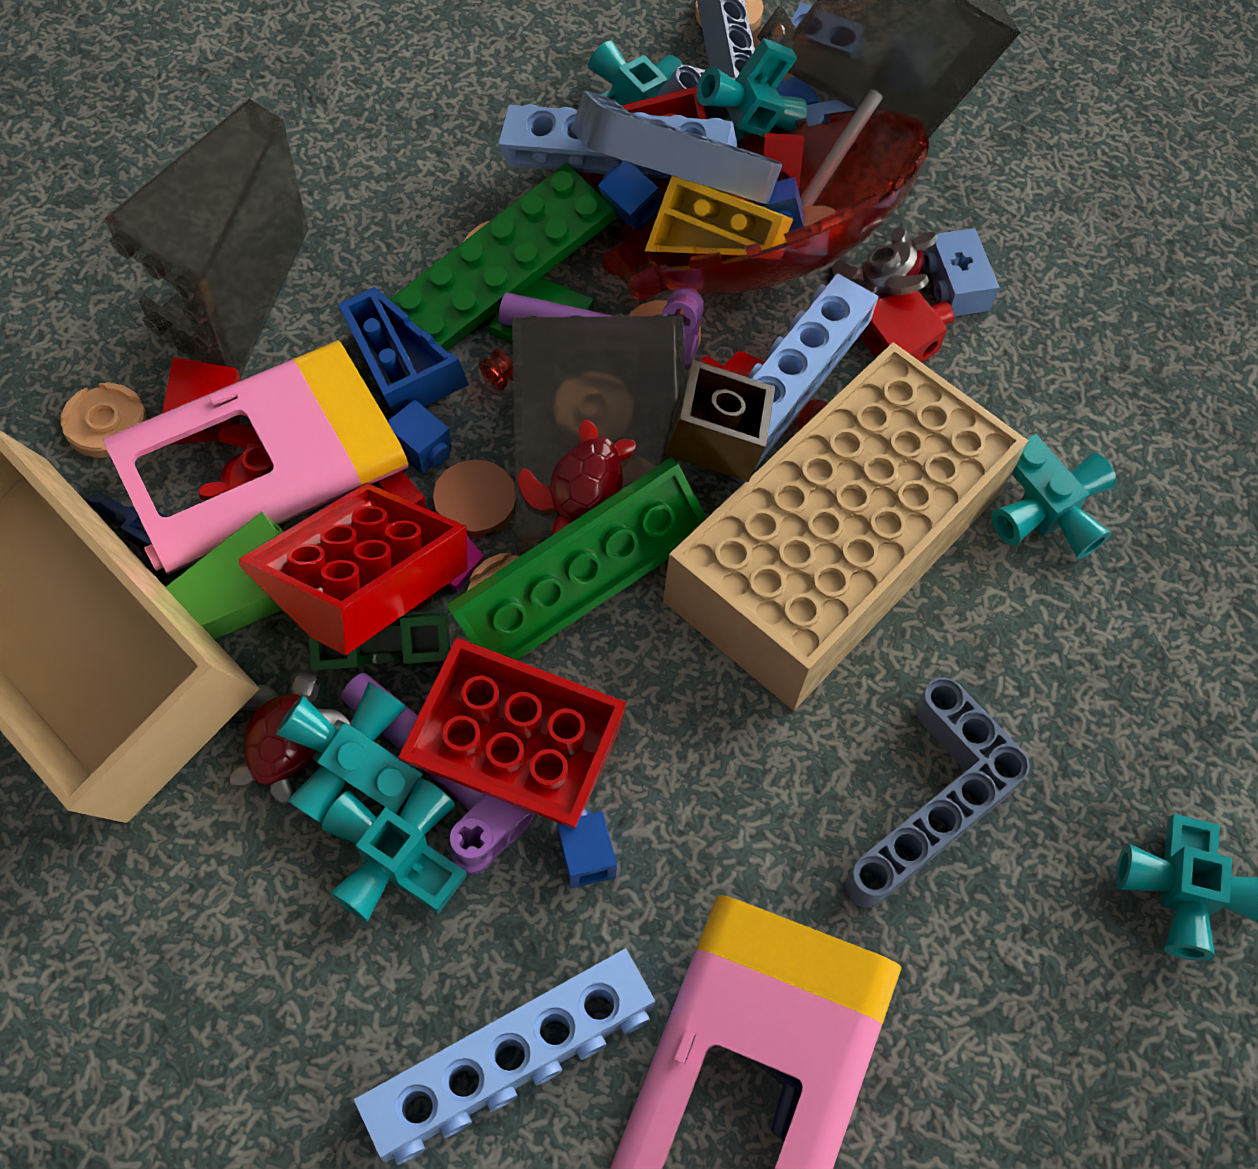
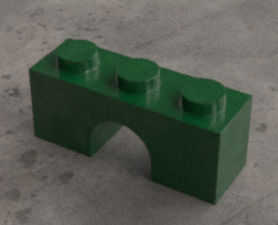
(407, 640)

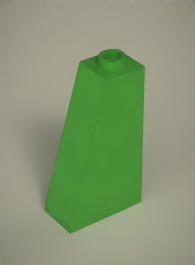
(219, 590)

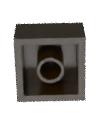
(720, 421)

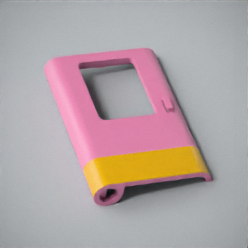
(313, 425)
(777, 999)

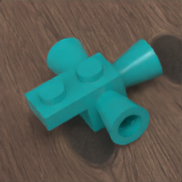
(630, 80)
(752, 96)
(1055, 499)
(349, 754)
(394, 851)
(1191, 882)

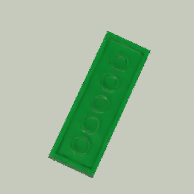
(505, 256)
(581, 564)

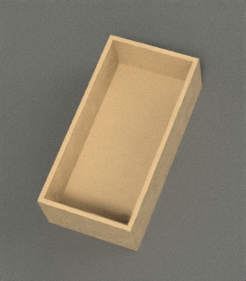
(840, 523)
(97, 659)

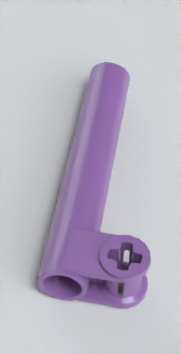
(682, 298)
(488, 820)

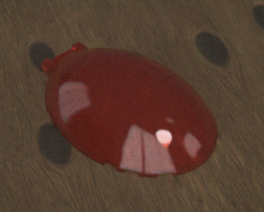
(862, 191)

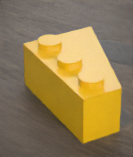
(712, 221)

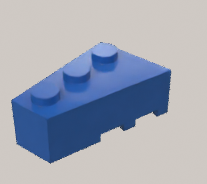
(401, 354)

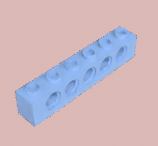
(544, 139)
(812, 350)
(385, 1105)

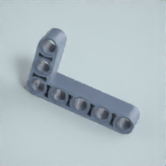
(727, 47)
(651, 144)
(949, 805)

